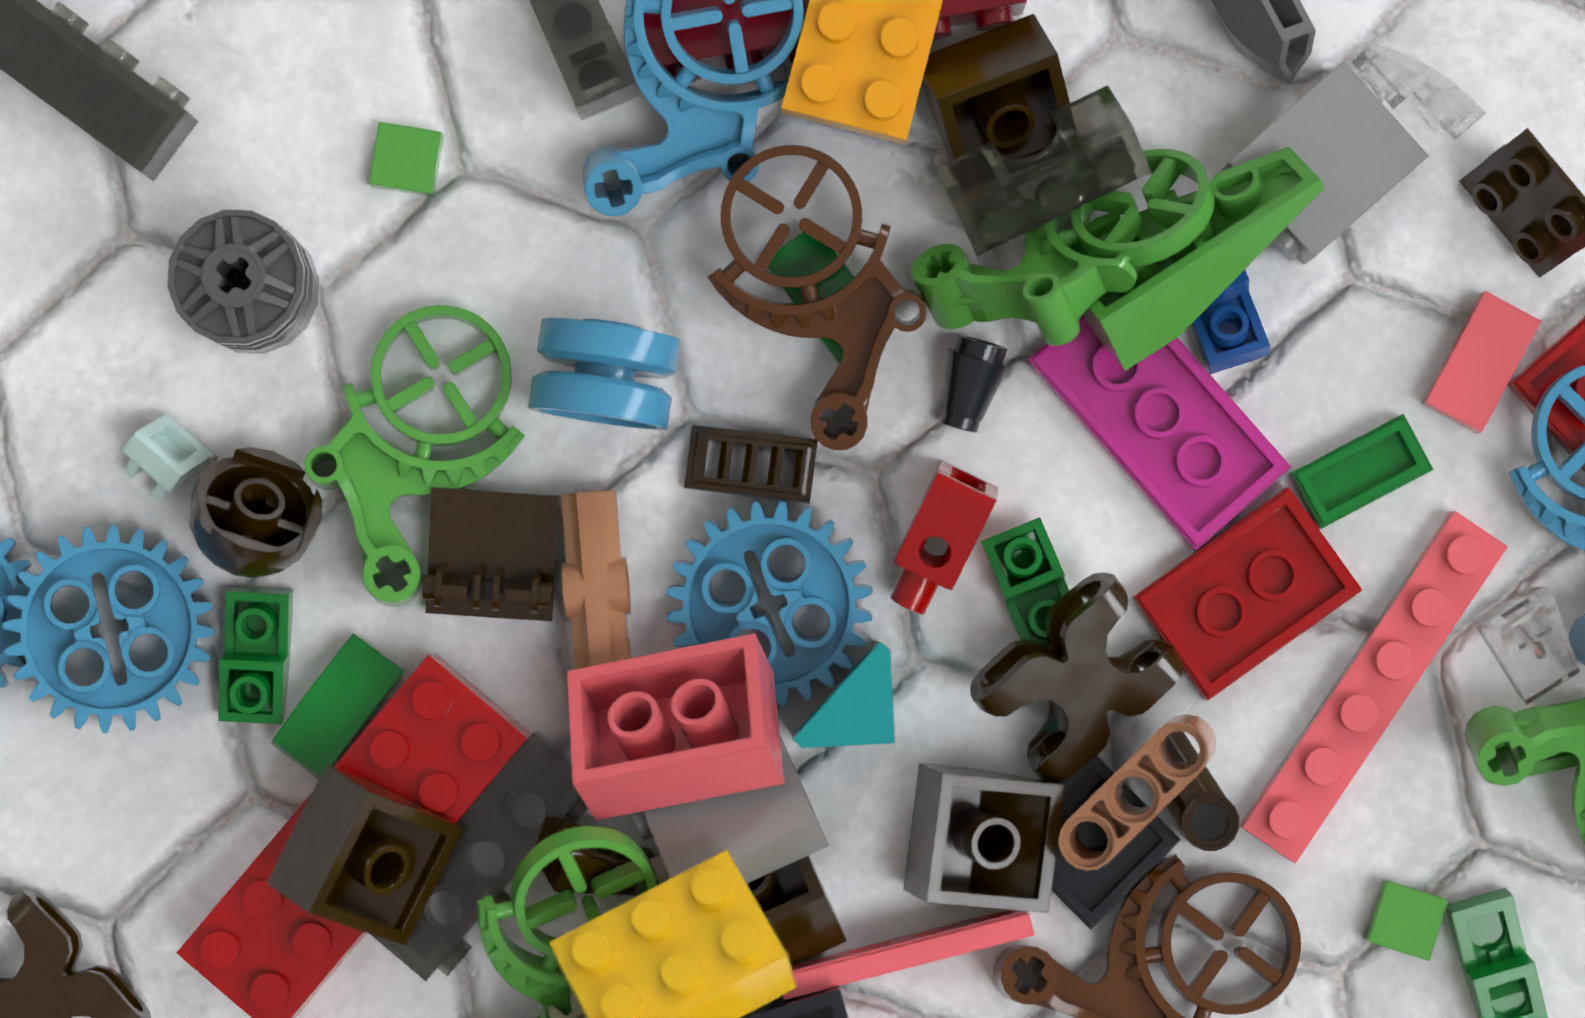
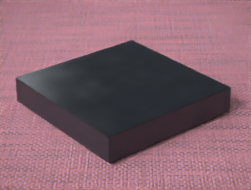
(1097, 891)

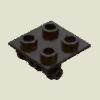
(1530, 202)
(491, 554)

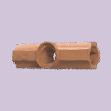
(595, 578)

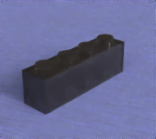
(93, 84)

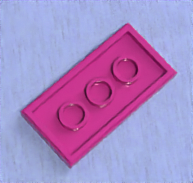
(1165, 430)

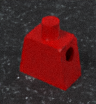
(952, 510)

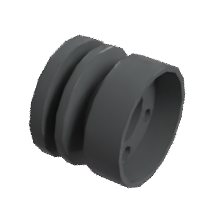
(281, 289)

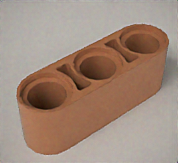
(1118, 816)

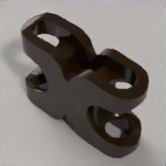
(1077, 677)
(48, 978)

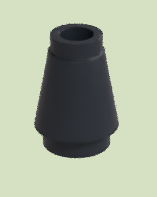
(971, 381)

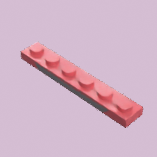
(1373, 686)

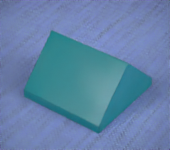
(857, 709)

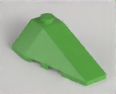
(1249, 212)

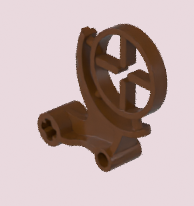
(854, 316)
(1127, 982)

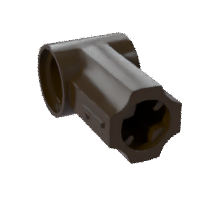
(1198, 792)

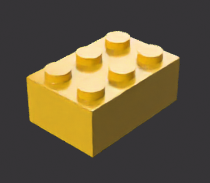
(678, 951)

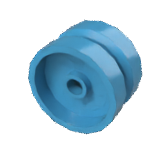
(605, 363)

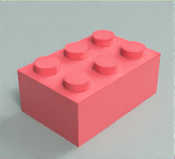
(674, 727)

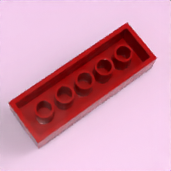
(429, 744)

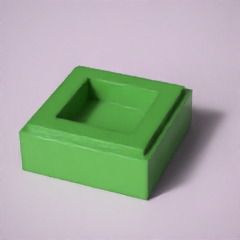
(406, 159)
(1406, 919)

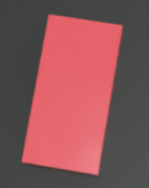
(1481, 362)

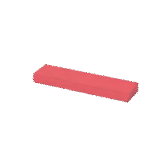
(910, 951)

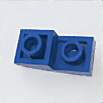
(1231, 329)

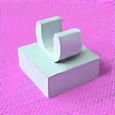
(166, 454)

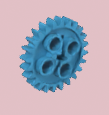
(823, 582)
(50, 642)

